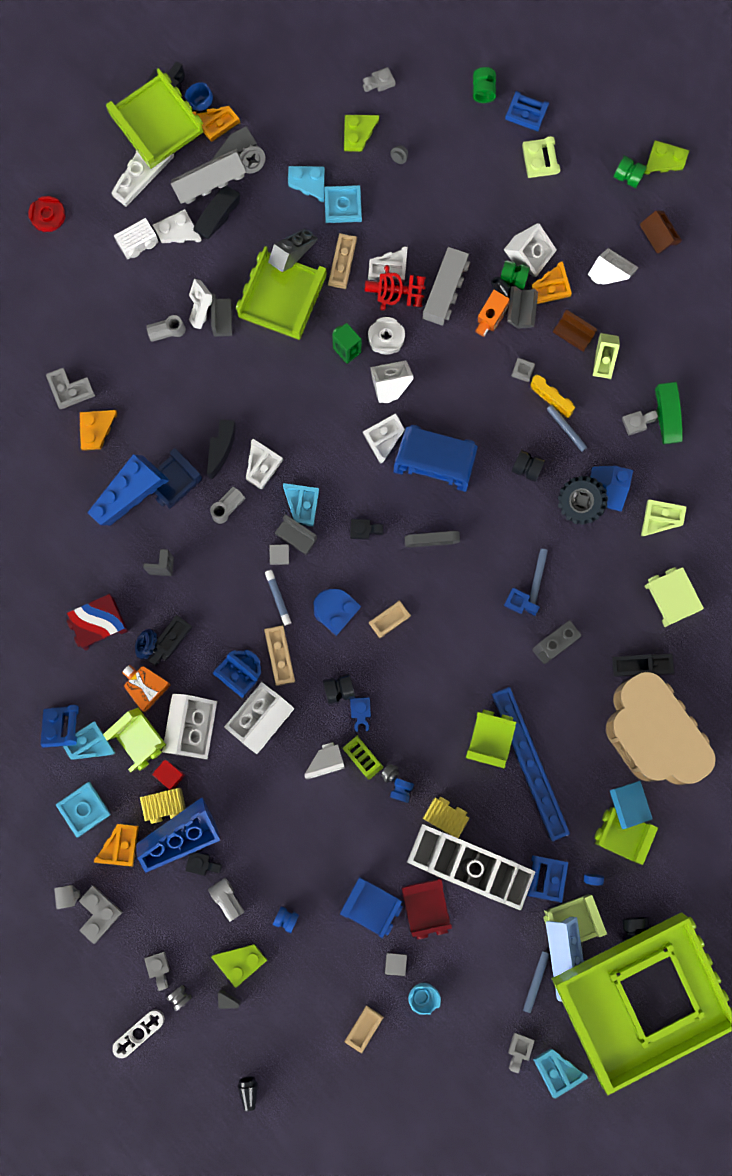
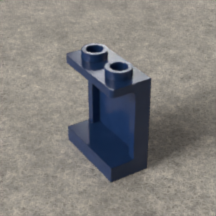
(182, 479)

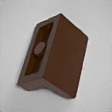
(660, 231)
(575, 330)

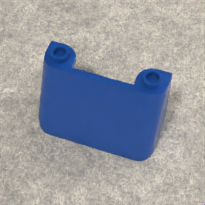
(436, 456)

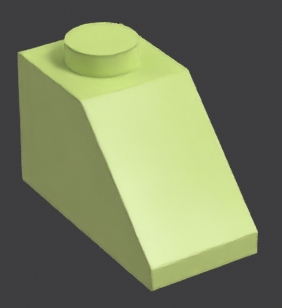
(606, 355)

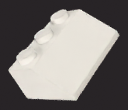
(259, 718)
(189, 726)

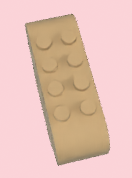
(657, 733)

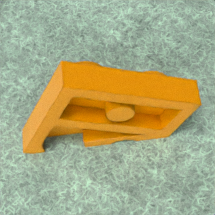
(553, 285)
(95, 427)

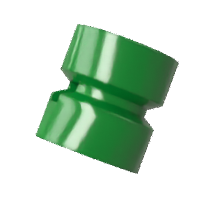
(484, 85)
(630, 172)
(515, 274)

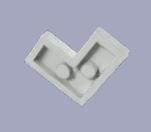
(202, 299)

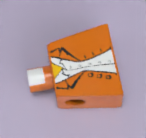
(494, 307)
(144, 686)

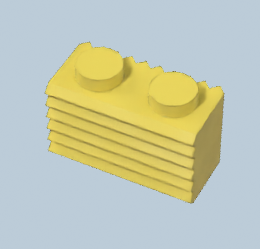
(162, 804)
(445, 817)

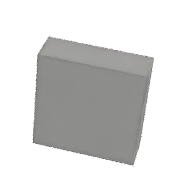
(523, 369)
(279, 554)
(395, 964)

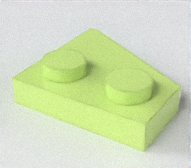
(662, 516)

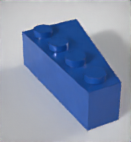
(127, 489)
(178, 837)

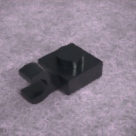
(362, 529)
(199, 864)

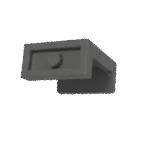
(556, 642)

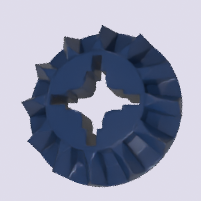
(145, 644)

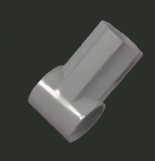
(164, 328)
(228, 504)
(66, 896)
(224, 896)

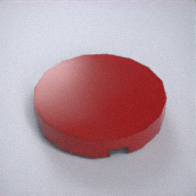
(47, 214)

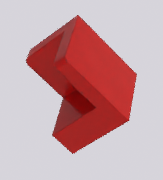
(168, 775)

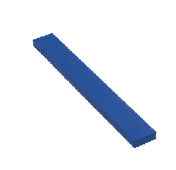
(532, 767)

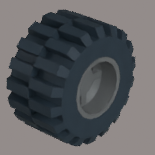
(583, 500)

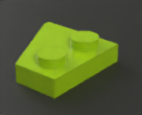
(666, 158)

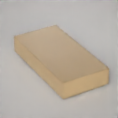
(389, 619)
(363, 1029)

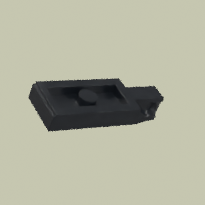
(170, 640)

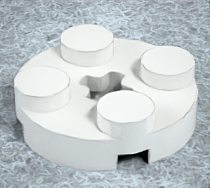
(394, 329)

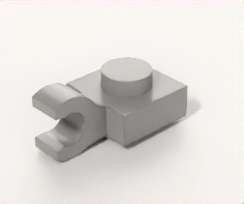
(380, 79)
(636, 422)
(157, 967)
(520, 1049)

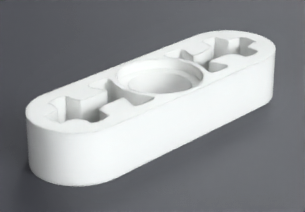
(123, 1039)

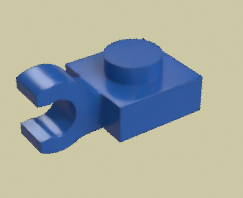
(519, 601)

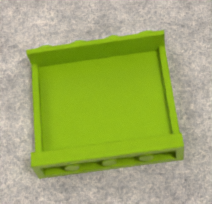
(156, 119)
(280, 298)

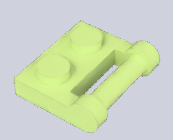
(535, 159)

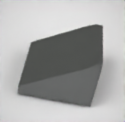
(227, 1001)

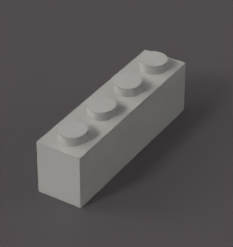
(208, 176)
(445, 286)

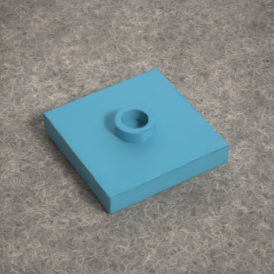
(343, 204)
(83, 809)

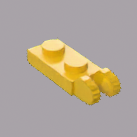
(552, 396)

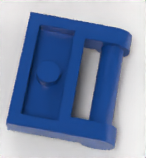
(524, 114)
(53, 726)
(553, 881)

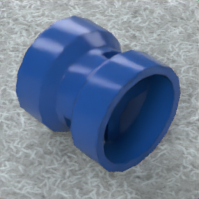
(402, 790)
(285, 919)

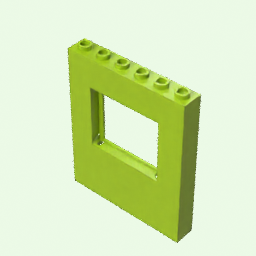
(608, 1022)

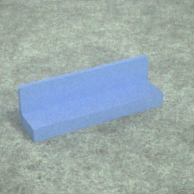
(564, 945)

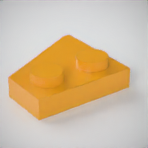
(218, 121)
(120, 846)

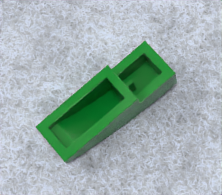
(669, 412)

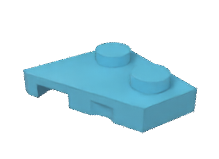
(89, 744)

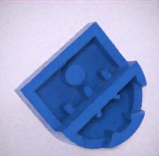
(334, 609)
(239, 671)

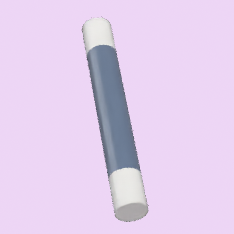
(278, 598)

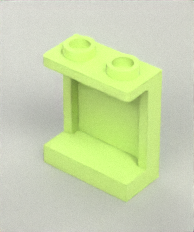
(674, 595)
(585, 910)

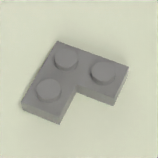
(66, 393)
(103, 912)

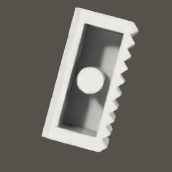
(136, 238)

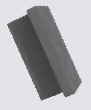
(522, 307)
(221, 316)
(296, 535)
(165, 565)

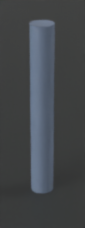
(567, 428)
(538, 576)
(536, 982)

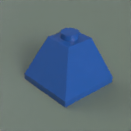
(617, 484)

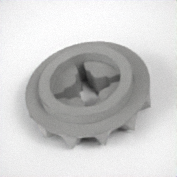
(253, 165)

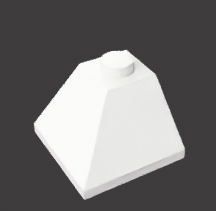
(531, 249)
(611, 268)
(391, 380)
(325, 761)

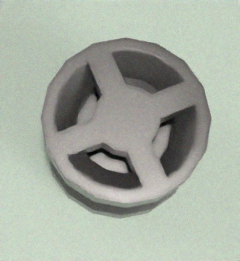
(179, 997)

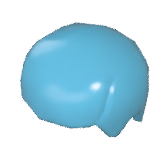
(424, 998)

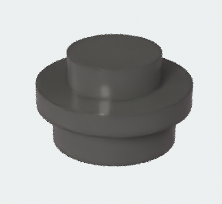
(399, 154)
(390, 773)

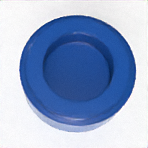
(593, 879)

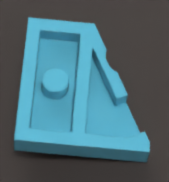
(307, 180)
(302, 502)
(558, 1072)

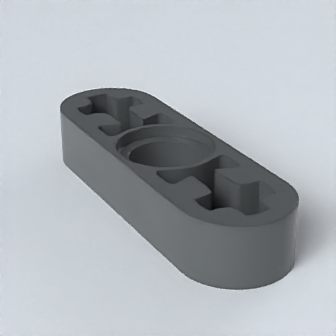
(432, 539)

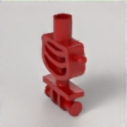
(378, 287)

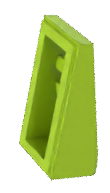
(373, 770)

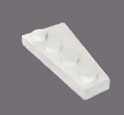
(136, 178)

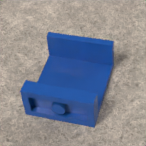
(371, 907)

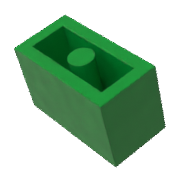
(346, 343)

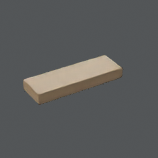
(342, 261)
(279, 655)

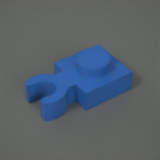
(360, 709)

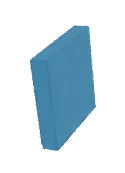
(631, 804)

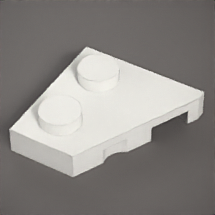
(176, 229)
(395, 261)
(384, 436)
(261, 464)

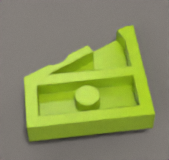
(358, 130)
(239, 963)

